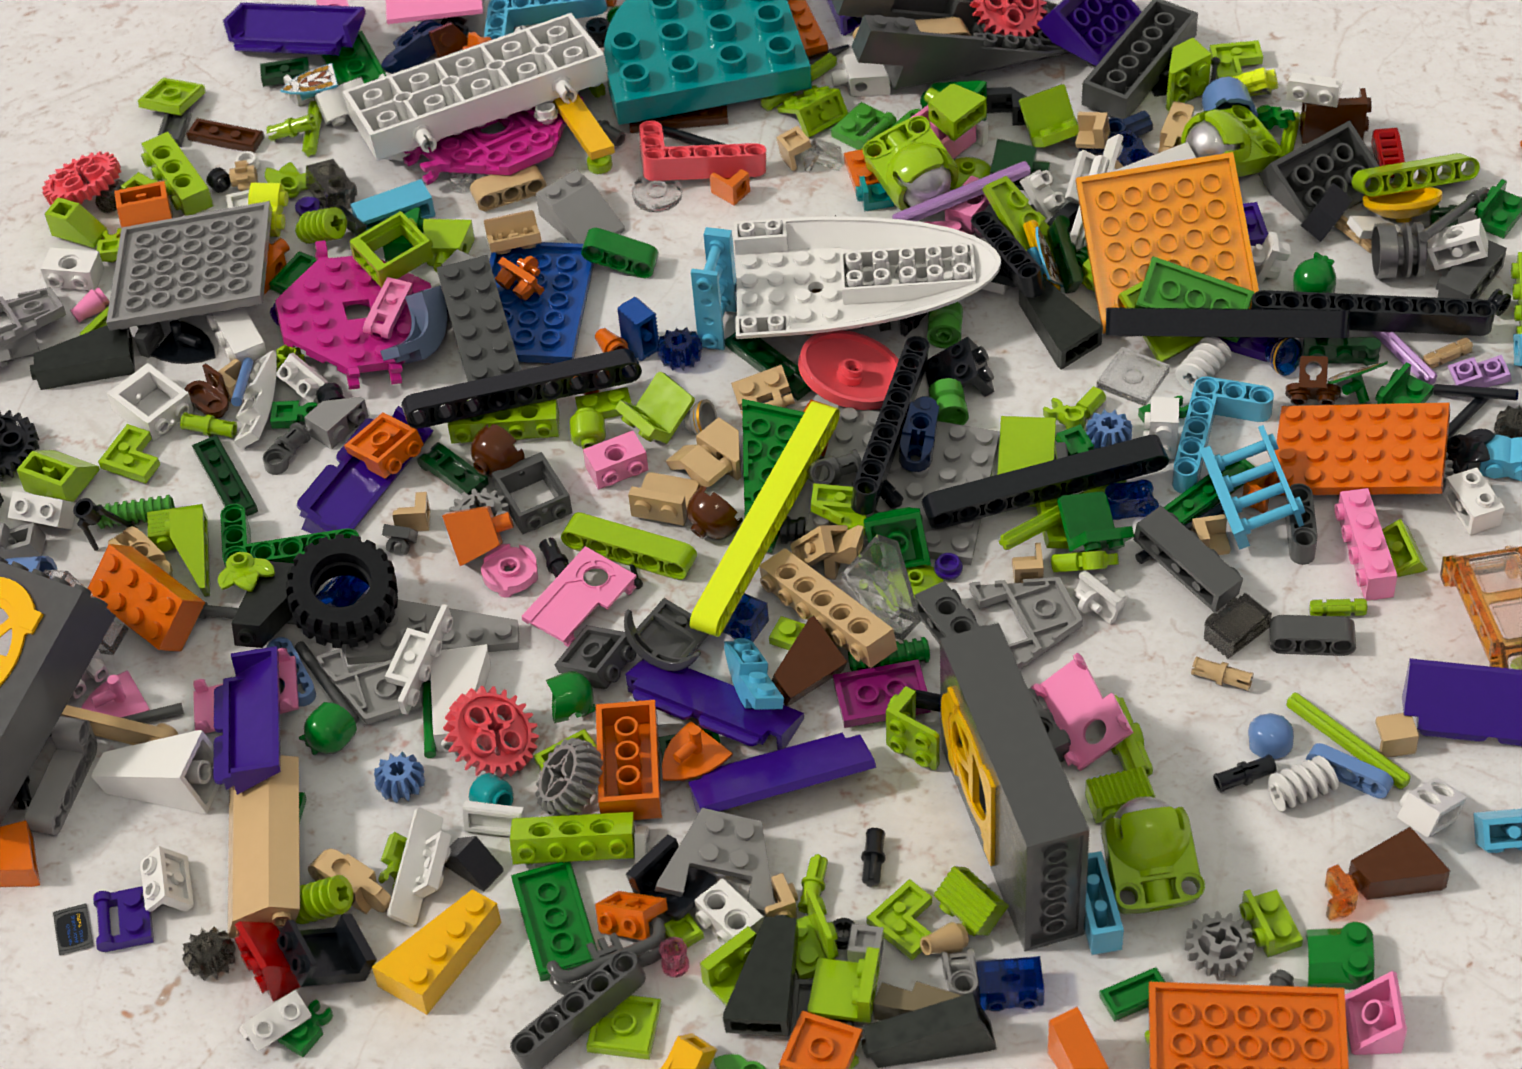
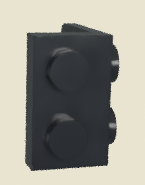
(964, 363)
(648, 870)

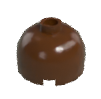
(494, 450)
(711, 515)

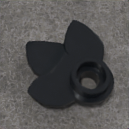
(1469, 449)

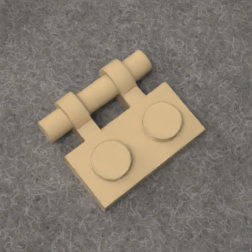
(764, 386)

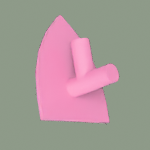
(117, 697)

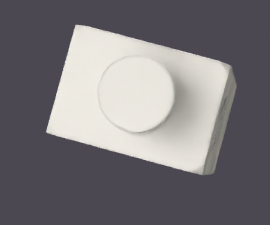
(862, 78)

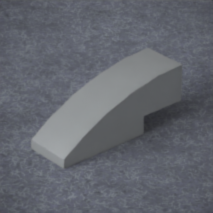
(21, 541)

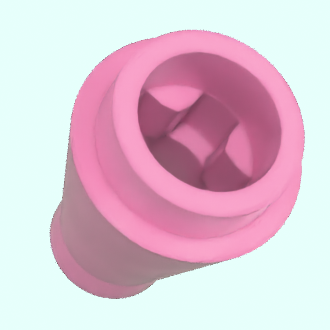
(90, 305)

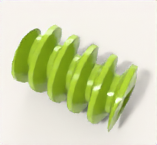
(321, 225)
(324, 899)

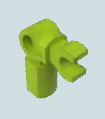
(1076, 415)
(1083, 561)

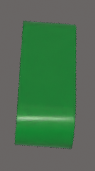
(620, 253)

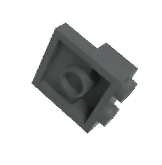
(597, 655)

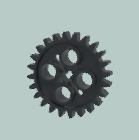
(17, 441)

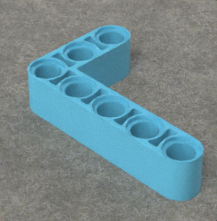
(508, 14)
(1210, 398)

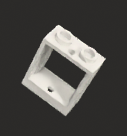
(138, 386)

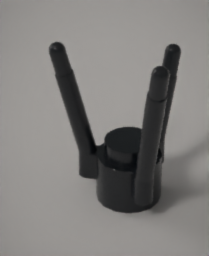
(91, 514)

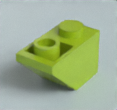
(73, 223)

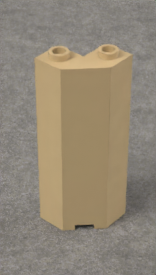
(265, 850)

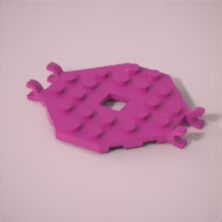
(501, 153)
(315, 317)

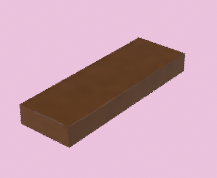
(225, 135)

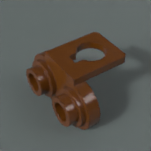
(1313, 389)
(209, 396)

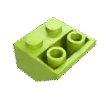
(1188, 72)
(55, 474)

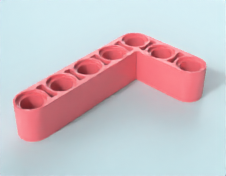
(698, 161)

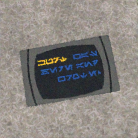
(72, 929)

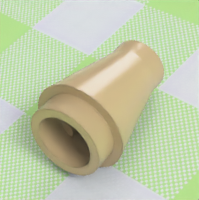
(948, 939)

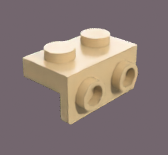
(512, 232)

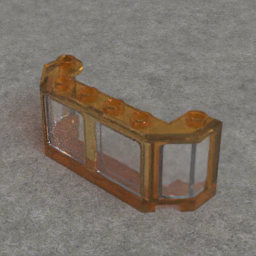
(1493, 599)

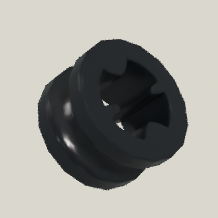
(213, 177)
(1500, 301)
(842, 924)

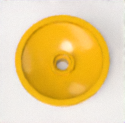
(1404, 204)

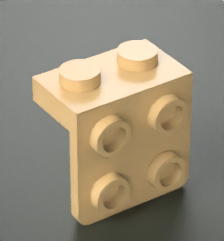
(662, 498)

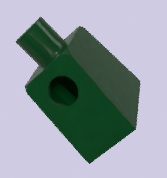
(1011, 153)

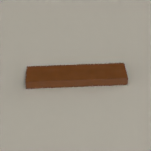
(698, 118)

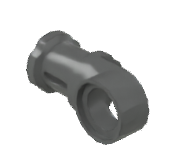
(285, 448)
(835, 467)

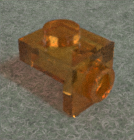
(1343, 891)

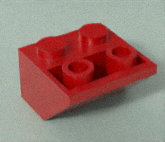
(265, 959)

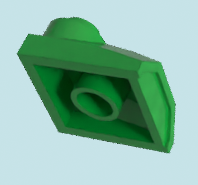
(905, 527)
(1340, 956)

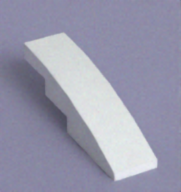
(257, 399)

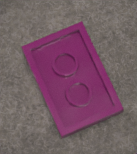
(867, 692)

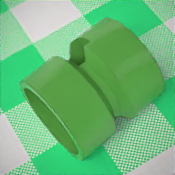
(945, 325)
(951, 401)

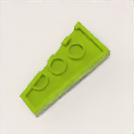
(1013, 209)

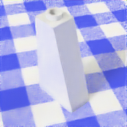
(451, 675)

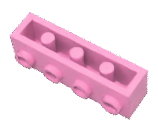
(1366, 544)

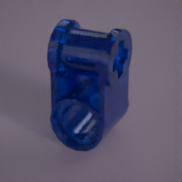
(1128, 499)

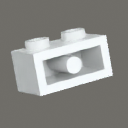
(1164, 422)
(1474, 501)

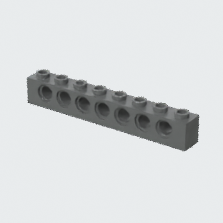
(945, 614)

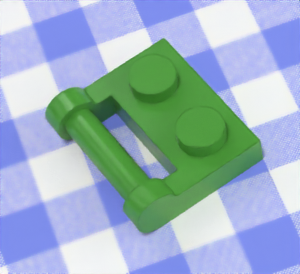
(858, 122)

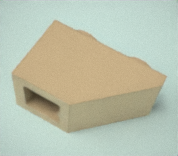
(723, 443)

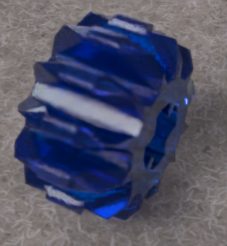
(679, 348)

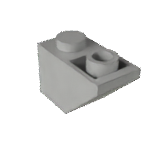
(335, 420)

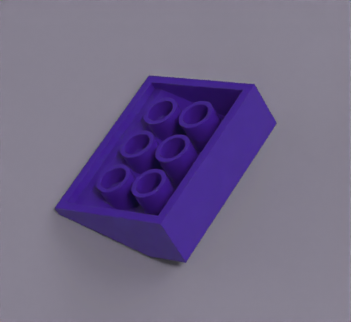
(1089, 26)

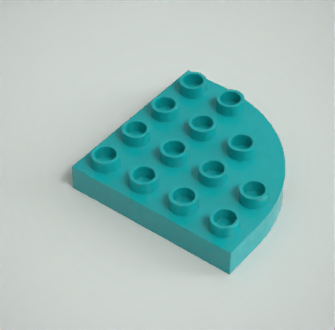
(700, 55)

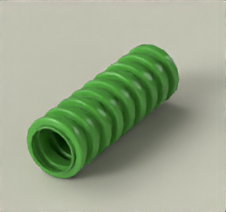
(135, 510)

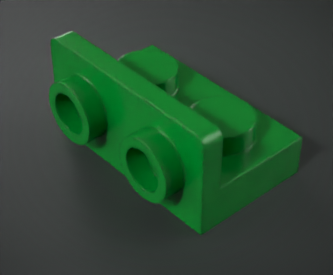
(1499, 210)
(1404, 388)

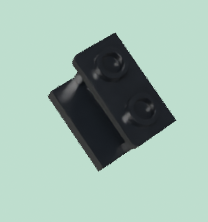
(327, 953)

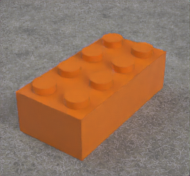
(146, 597)
(630, 759)

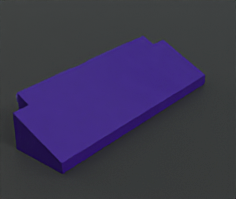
(293, 27)
(347, 492)
(1464, 701)
(712, 703)
(250, 721)
(781, 772)

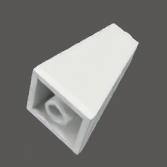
(162, 772)

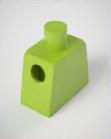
(955, 109)
(448, 237)

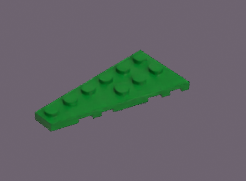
(764, 439)

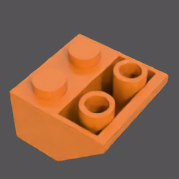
(143, 204)

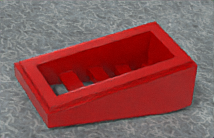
(1389, 139)

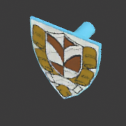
(312, 82)
(1045, 259)

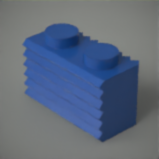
(638, 327)

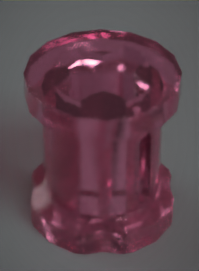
(678, 958)

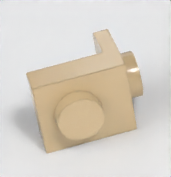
(785, 896)

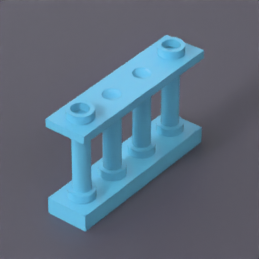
(714, 287)
(1234, 505)

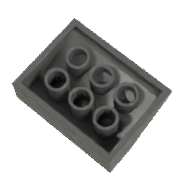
(1309, 171)

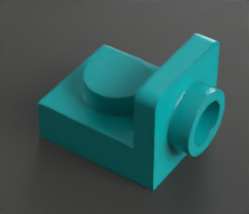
(872, 196)

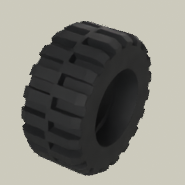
(342, 558)

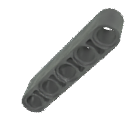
(563, 1024)

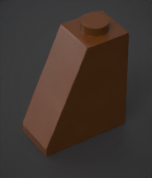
(808, 663)
(1399, 868)

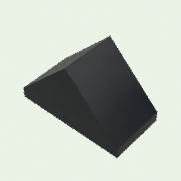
(473, 862)

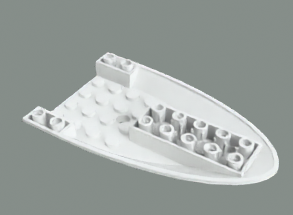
(863, 265)

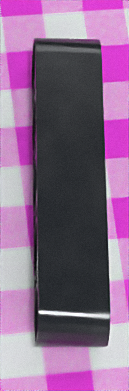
(1015, 260)

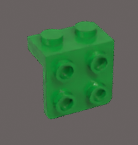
(1090, 523)

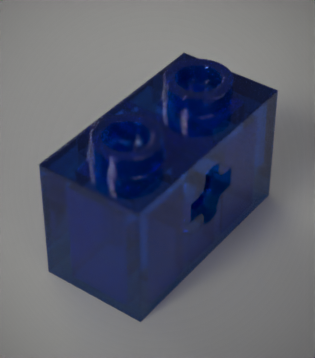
(1010, 983)

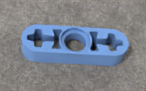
(302, 675)
(1364, 776)

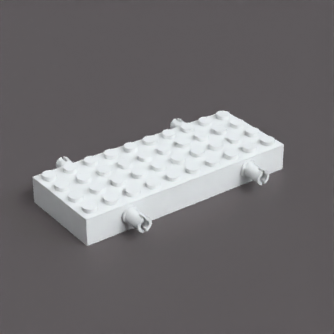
(475, 86)

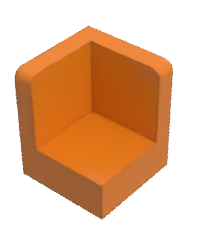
(732, 188)

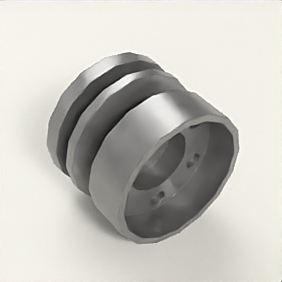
(1396, 250)

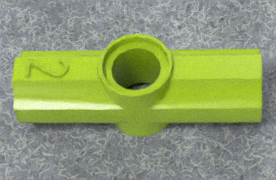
(1132, 750)

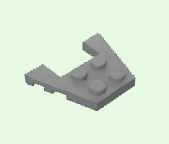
(29, 313)
(1041, 609)
(367, 687)
(726, 847)

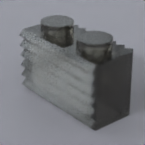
(1236, 625)

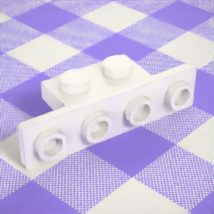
(1084, 162)
(414, 657)
(420, 866)

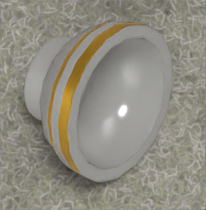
(700, 416)

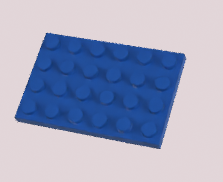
(547, 324)

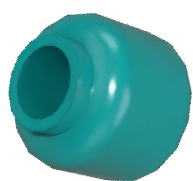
(491, 789)

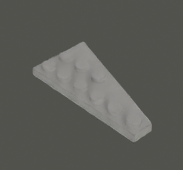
(466, 631)

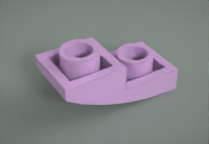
(1480, 374)

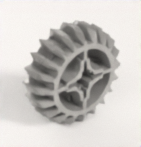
(569, 777)

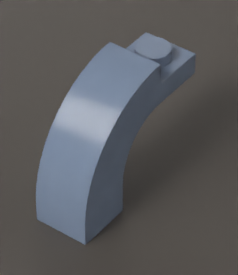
(427, 329)

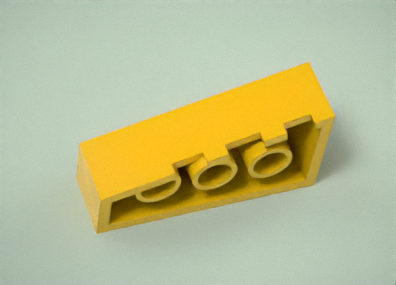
(438, 953)

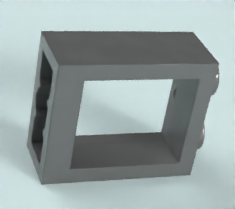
(533, 470)

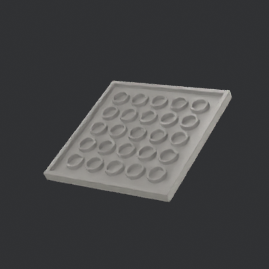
(190, 266)
(958, 457)

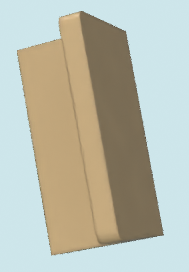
(817, 543)

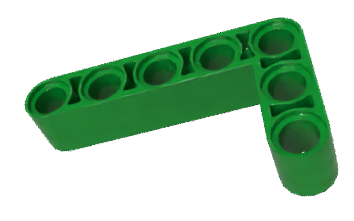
(237, 538)

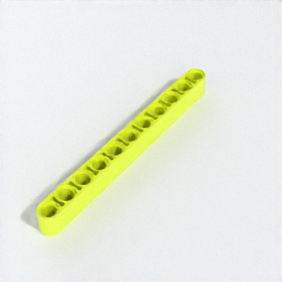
(764, 520)

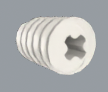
(1203, 361)
(1300, 780)

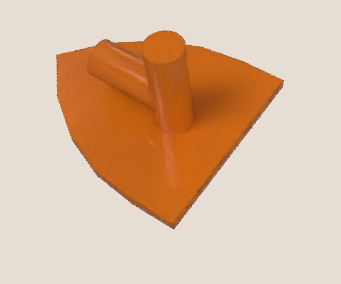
(692, 754)

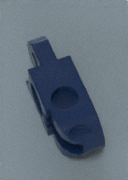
(411, 48)
(919, 434)

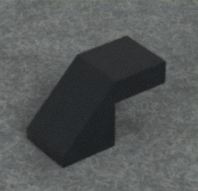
(1006, 100)
(1327, 212)

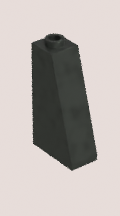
(1061, 325)
(85, 359)
(263, 609)
(766, 984)
(930, 1033)

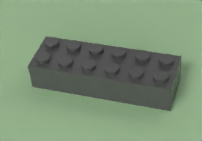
(1138, 59)
(478, 319)

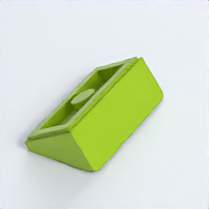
(1403, 549)

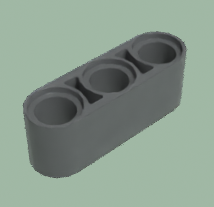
(1302, 539)
(1312, 635)

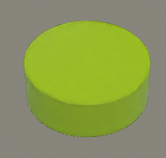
(600, 165)

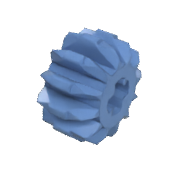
(1108, 429)
(399, 777)

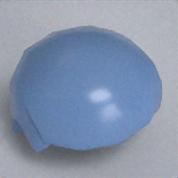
(1270, 735)

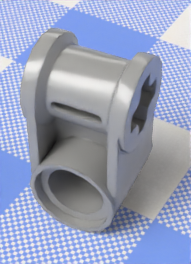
(961, 972)

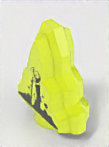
(1259, 81)

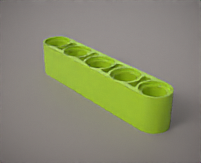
(1426, 177)
(629, 545)

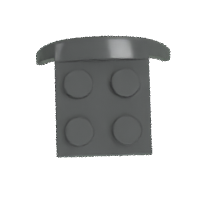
(665, 637)

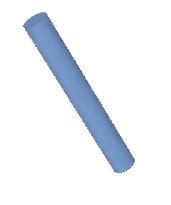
(242, 381)

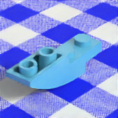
(750, 675)

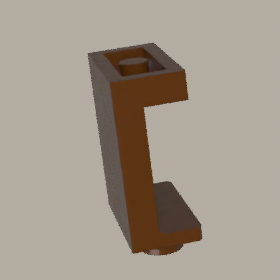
(1320, 119)

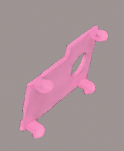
(572, 600)
(205, 695)
(1076, 704)

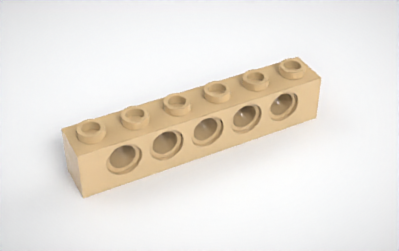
(838, 613)

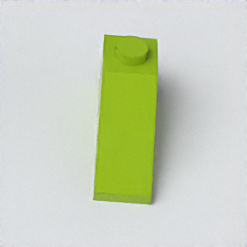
(190, 536)

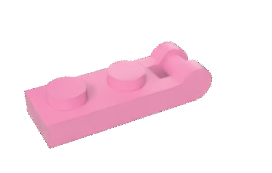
(387, 307)

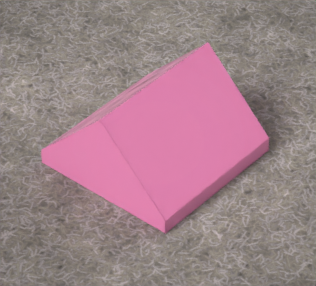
(1376, 1017)

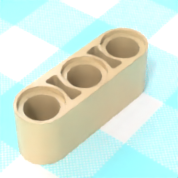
(501, 190)

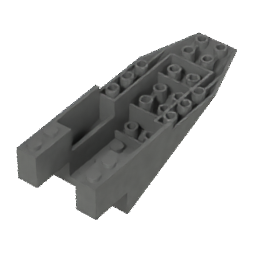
(918, 58)

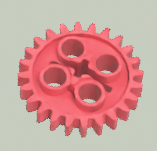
(998, 16)
(82, 178)
(490, 732)

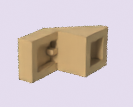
(698, 464)
(847, 548)

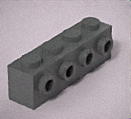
(1188, 558)

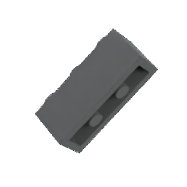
(1473, 277)

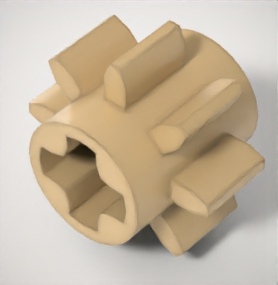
(243, 175)

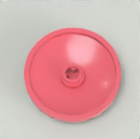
(847, 368)

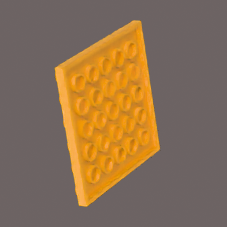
(1170, 211)

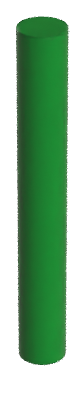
(429, 743)

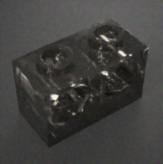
(330, 184)

